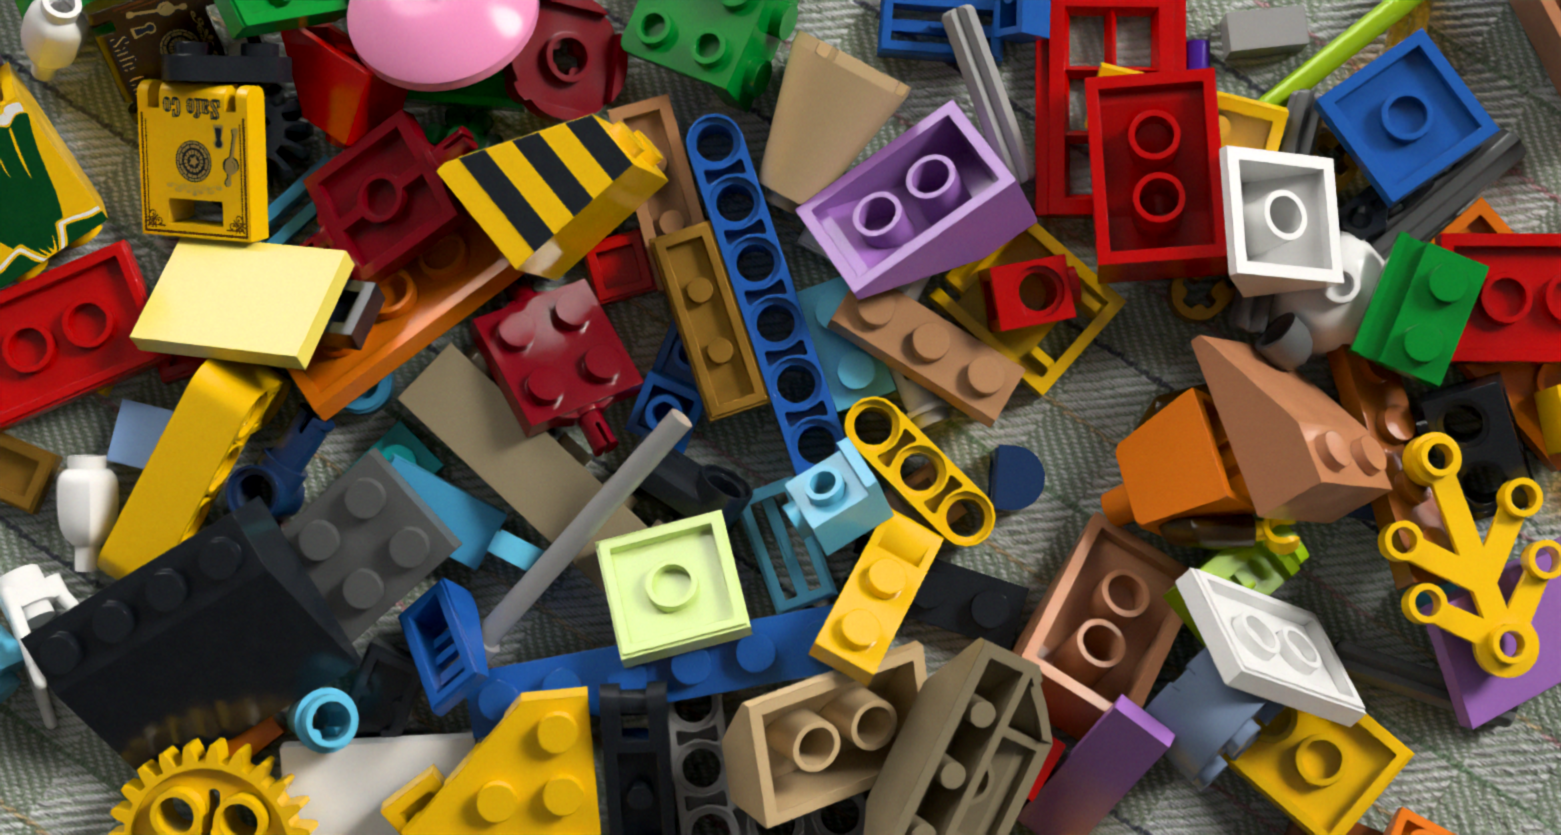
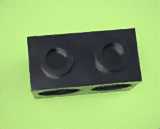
(1492, 445)

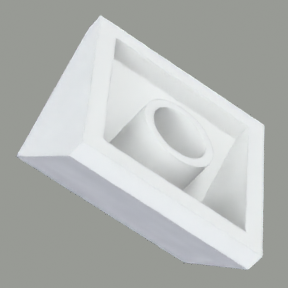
(1280, 221)

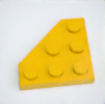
(525, 776)

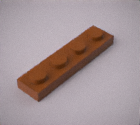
(1381, 405)

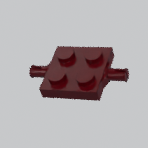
(386, 197)
(557, 360)

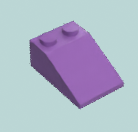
(918, 206)

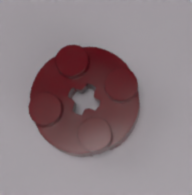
(581, 90)

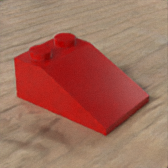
(1156, 175)

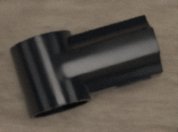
(690, 490)

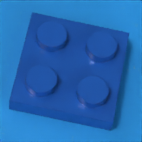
(1405, 117)

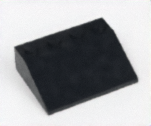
(195, 641)

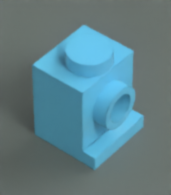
(836, 500)

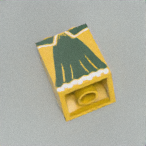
(42, 187)

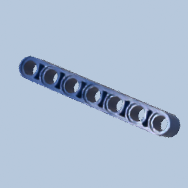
(758, 298)

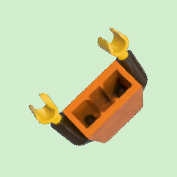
(1187, 479)

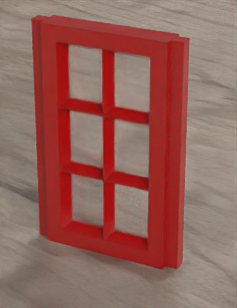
(1082, 35)

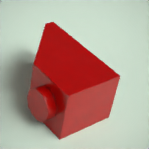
(336, 86)

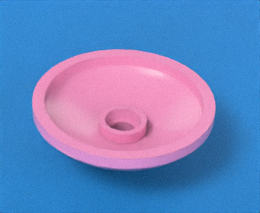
(439, 41)

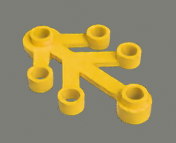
(1474, 564)

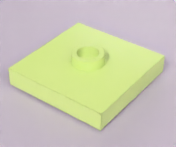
(673, 589)

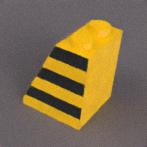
(556, 190)

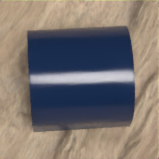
(1014, 478)

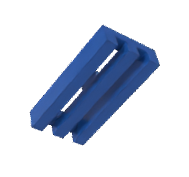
(928, 51)

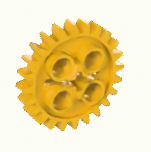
(192, 778)

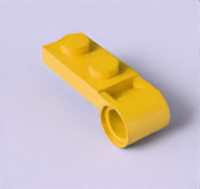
(876, 597)

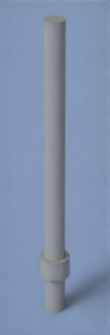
(582, 530)

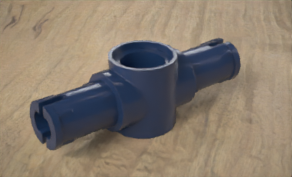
(281, 466)

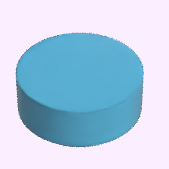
(514, 550)

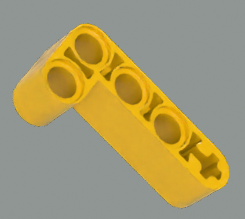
(192, 460)

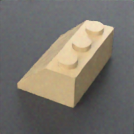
(819, 738)

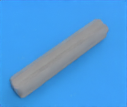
(987, 91)

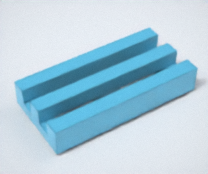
(804, 596)

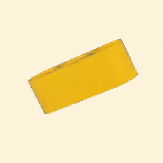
(949, 484)

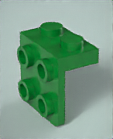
(713, 42)

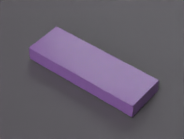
(1097, 771)

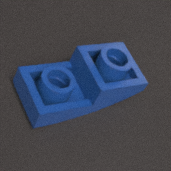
(666, 388)

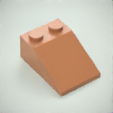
(1289, 437)
(1102, 625)

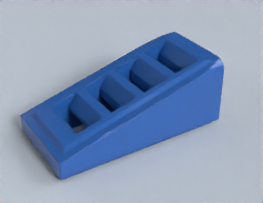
(424, 623)

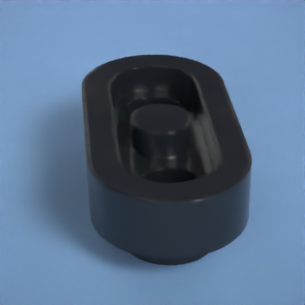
(198, 63)

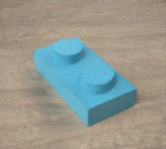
(846, 367)

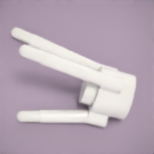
(27, 604)

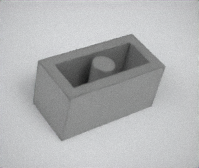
(1264, 32)

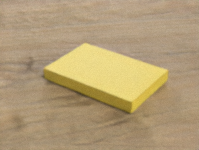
(243, 301)

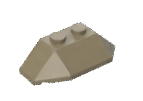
(965, 749)

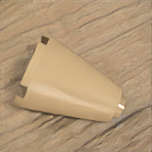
(822, 119)

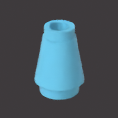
(335, 721)

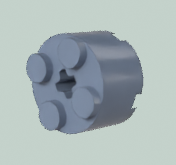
(1209, 720)

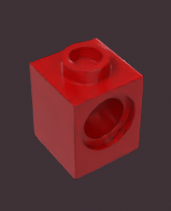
(1002, 299)

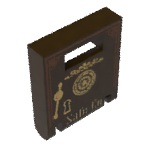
(145, 31)

